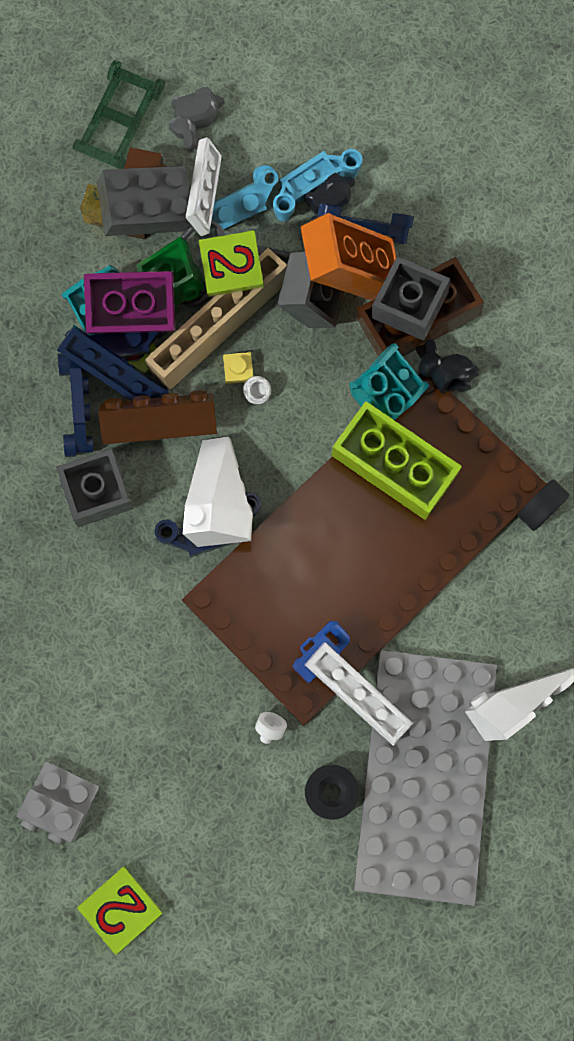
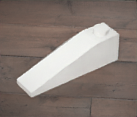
(216, 499)
(508, 710)

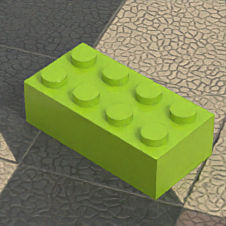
(395, 460)

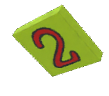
(231, 263)
(119, 910)

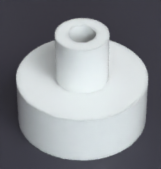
(270, 727)

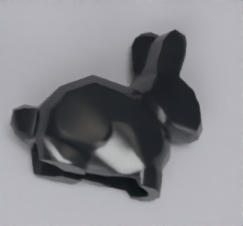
(334, 191)
(447, 372)

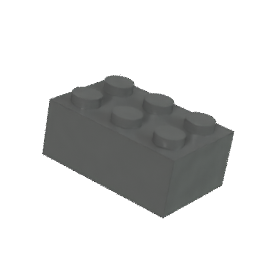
(143, 200)

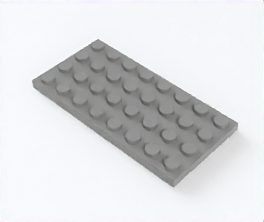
(429, 787)

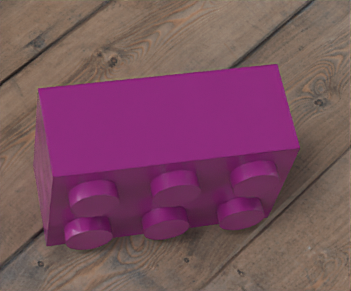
(129, 302)

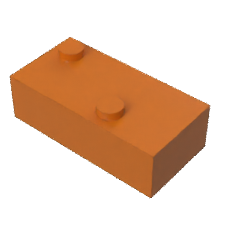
(347, 255)

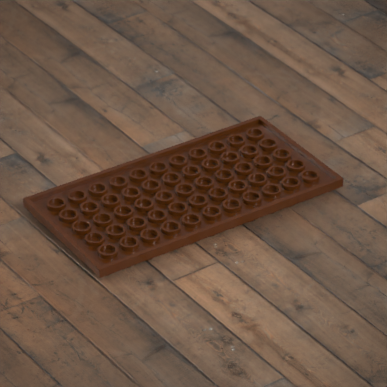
(359, 554)

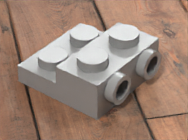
(57, 803)

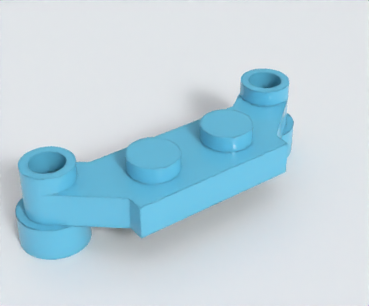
(310, 177)
(245, 201)

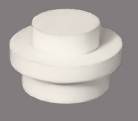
(257, 390)

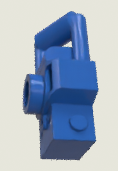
(320, 638)

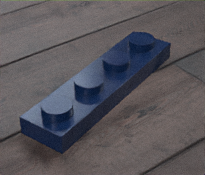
(108, 366)

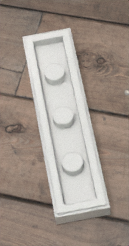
(203, 186)
(358, 693)

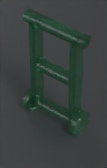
(114, 75)

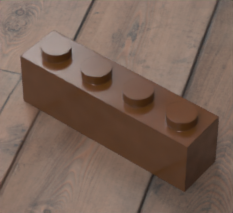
(157, 417)

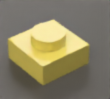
(238, 367)

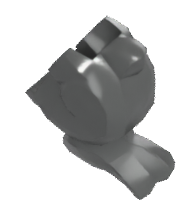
(194, 112)

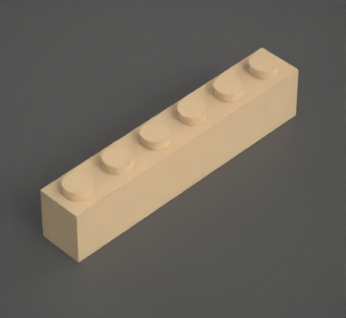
(213, 325)

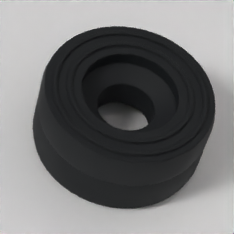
(543, 505)
(348, 788)

